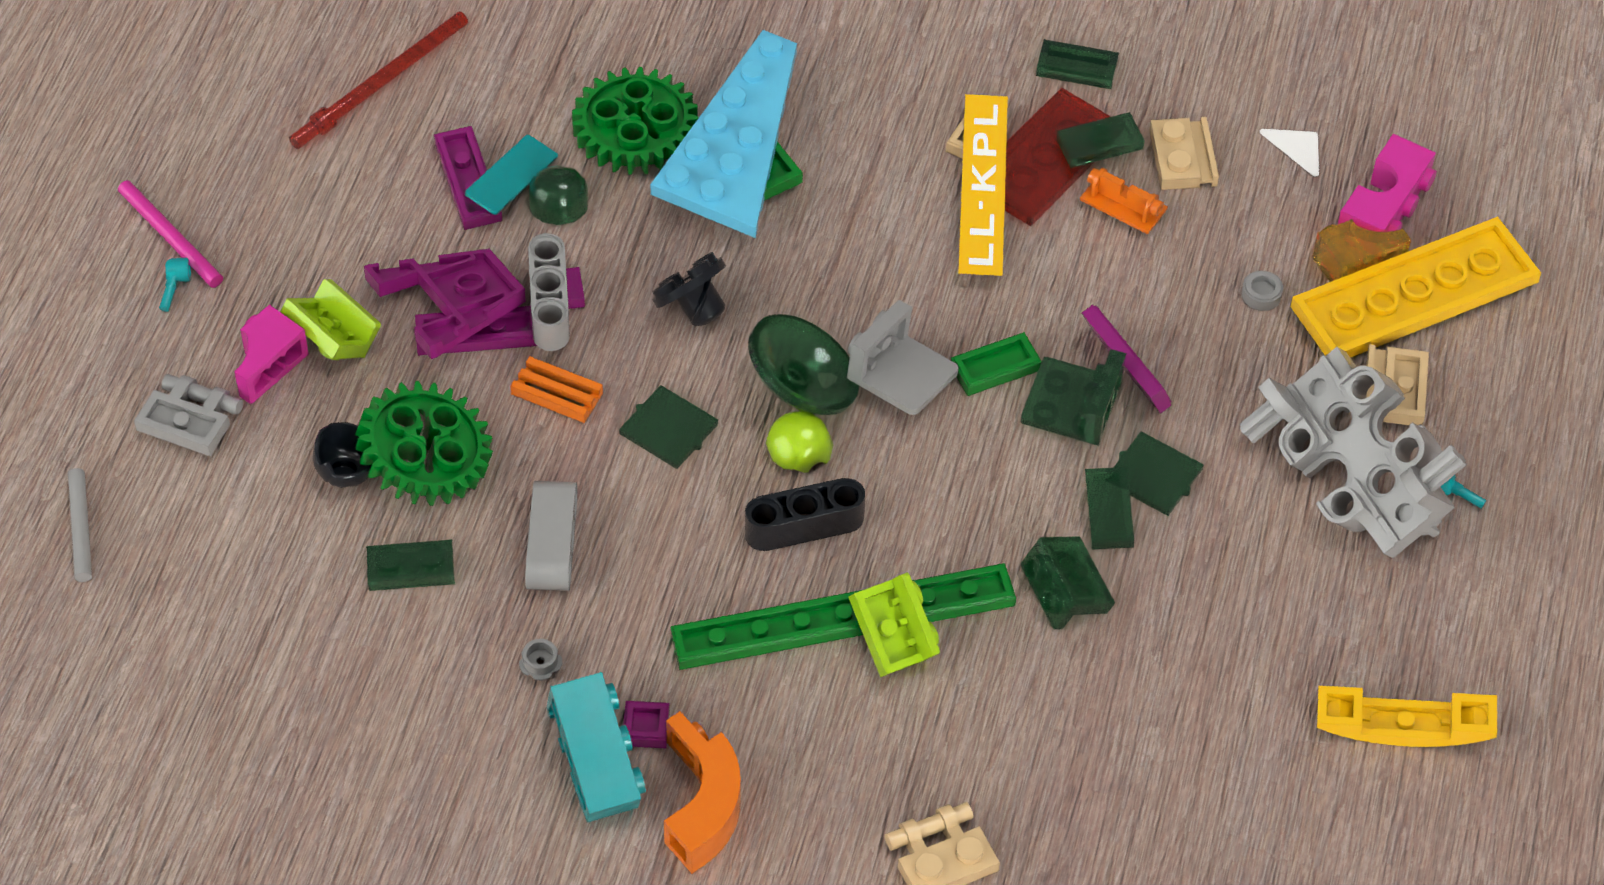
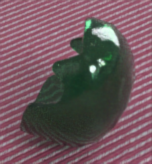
(558, 195)

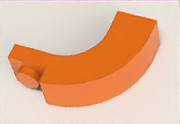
(710, 818)

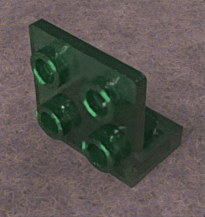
(1074, 398)

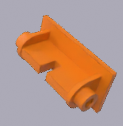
(1123, 202)

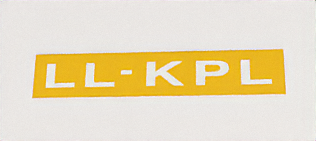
(983, 185)

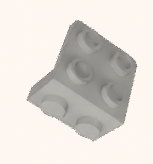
(897, 365)

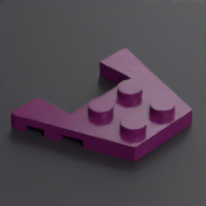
(465, 286)

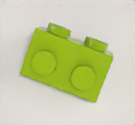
(334, 322)
(895, 624)

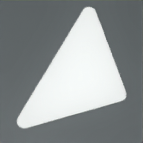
(1298, 145)

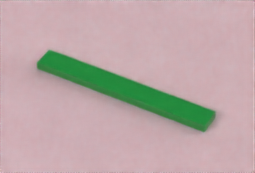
(831, 618)

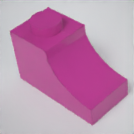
(271, 349)

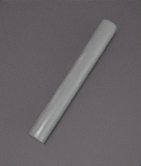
(79, 525)

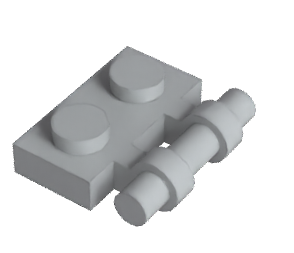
(186, 423)

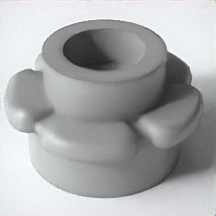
(540, 650)

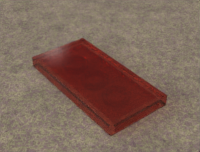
(1034, 161)

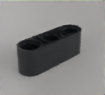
(789, 527)

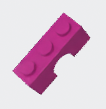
(1401, 173)

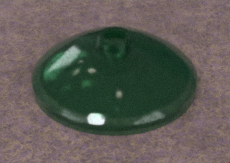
(802, 365)

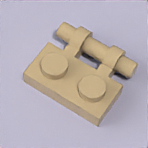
(950, 862)

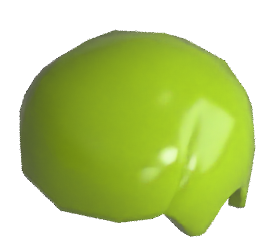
(799, 441)

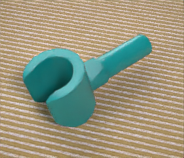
(176, 271)
(1456, 488)

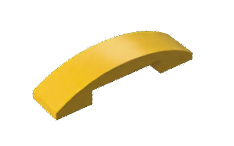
(1407, 722)

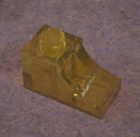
(1350, 248)

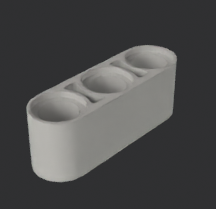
(548, 292)
(551, 535)

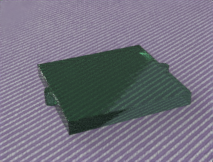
(668, 426)
(1158, 472)

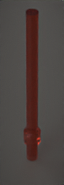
(326, 118)

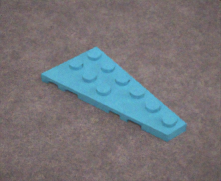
(731, 147)

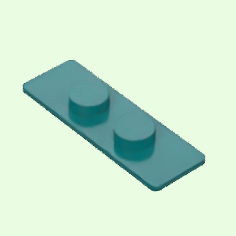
(510, 174)

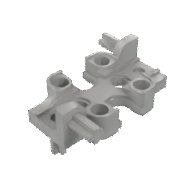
(1311, 408)

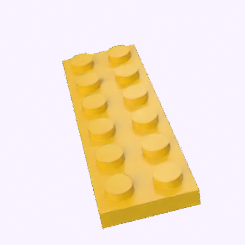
(1416, 289)

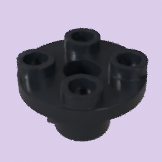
(694, 291)

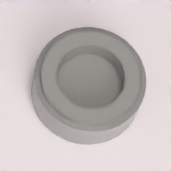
(1262, 290)

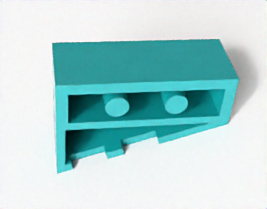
(595, 746)

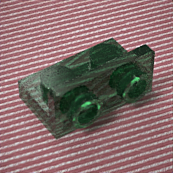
(1065, 579)

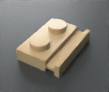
(1183, 153)
(1409, 372)

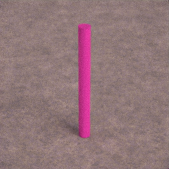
(170, 234)

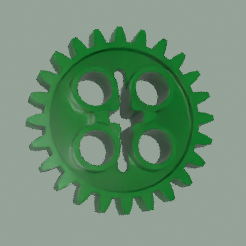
(633, 119)
(460, 441)

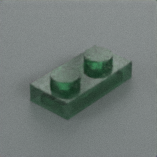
(410, 565)

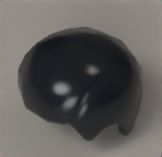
(337, 457)

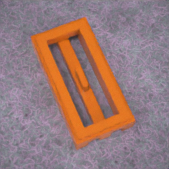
(561, 385)

